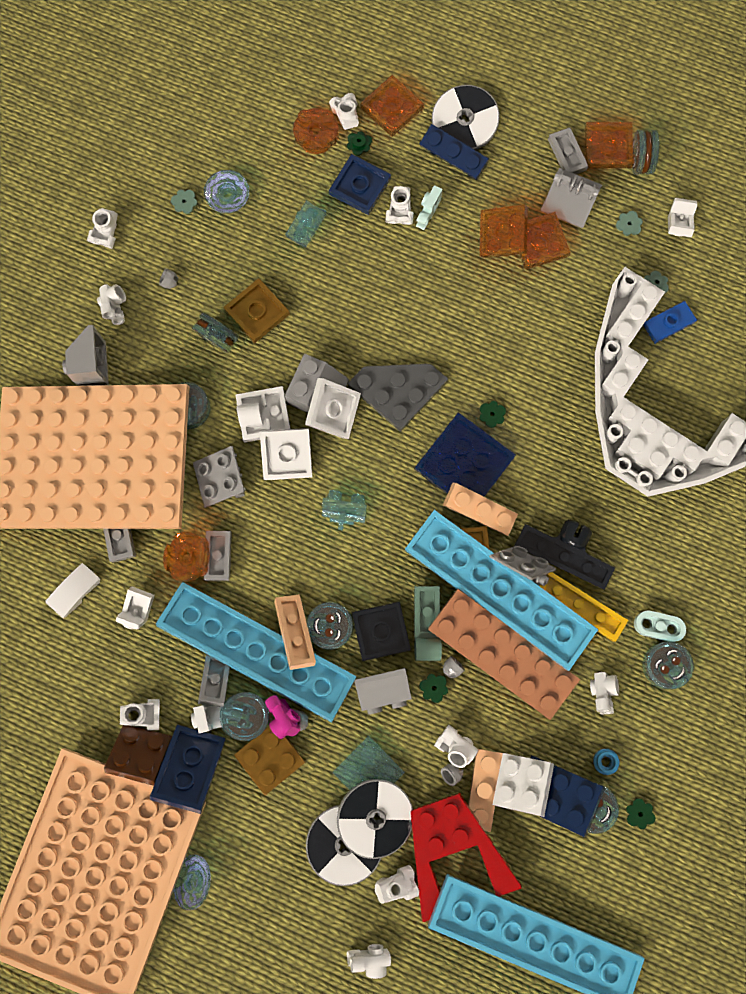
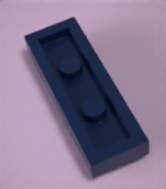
(454, 152)

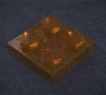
(392, 105)
(609, 144)
(503, 231)
(544, 241)

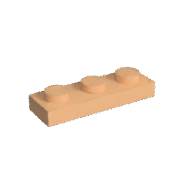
(480, 509)
(294, 632)
(483, 786)

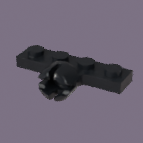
(567, 552)

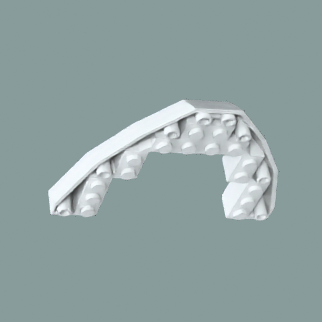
(633, 441)

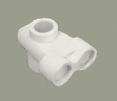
(345, 110)
(401, 211)
(104, 228)
(110, 301)
(604, 687)
(147, 713)
(459, 748)
(397, 886)
(372, 960)

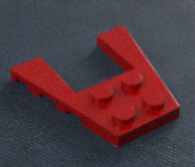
(446, 829)

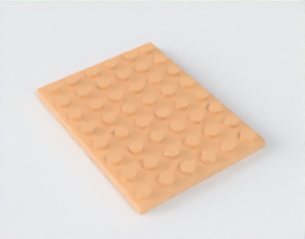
(93, 456)
(93, 879)

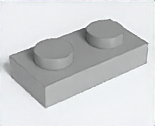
(568, 151)
(119, 544)
(220, 555)
(213, 682)

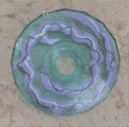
(223, 183)
(192, 883)

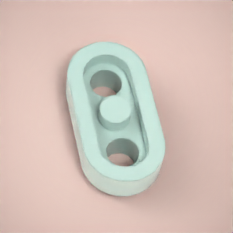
(658, 626)

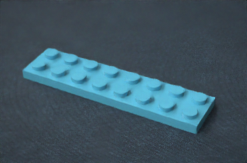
(501, 591)
(253, 651)
(533, 940)

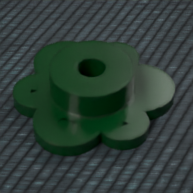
(359, 143)
(498, 411)
(426, 686)
(646, 817)

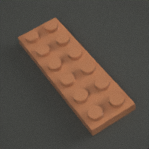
(503, 654)

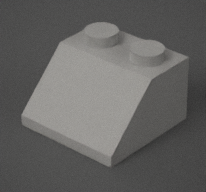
(87, 359)
(305, 378)
(383, 690)

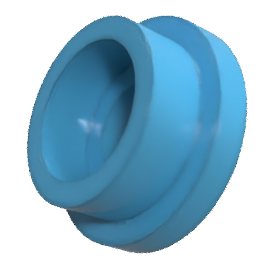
(613, 765)

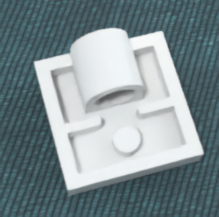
(262, 412)

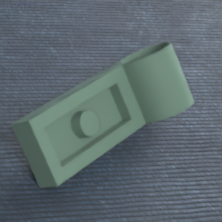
(426, 608)

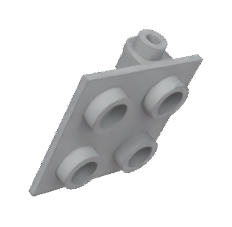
(571, 197)
(219, 477)
(525, 564)

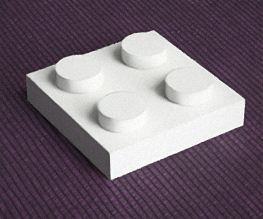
(332, 408)
(286, 454)
(523, 784)

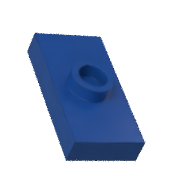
(669, 322)

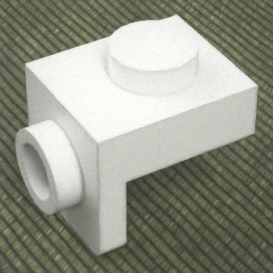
(682, 217)
(135, 608)
(206, 718)

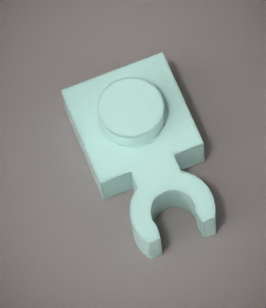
(430, 203)

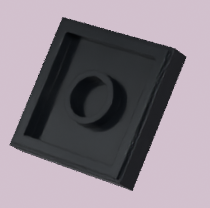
(381, 631)

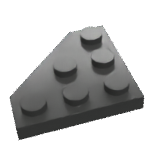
(398, 390)

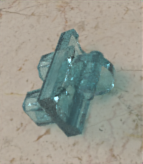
(305, 224)
(343, 511)

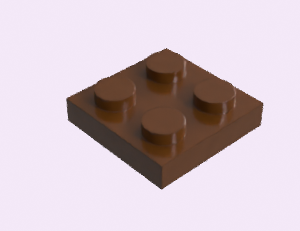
(138, 754)

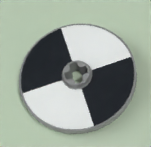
(473, 103)
(360, 805)
(326, 859)

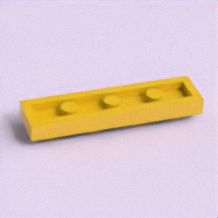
(600, 616)

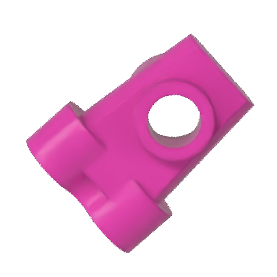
(285, 719)

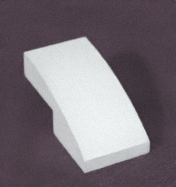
(72, 590)

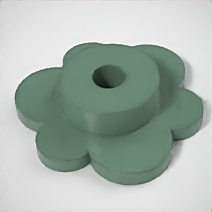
(181, 197)
(634, 223)
(661, 280)

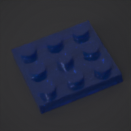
(465, 457)

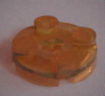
(315, 119)
(198, 557)

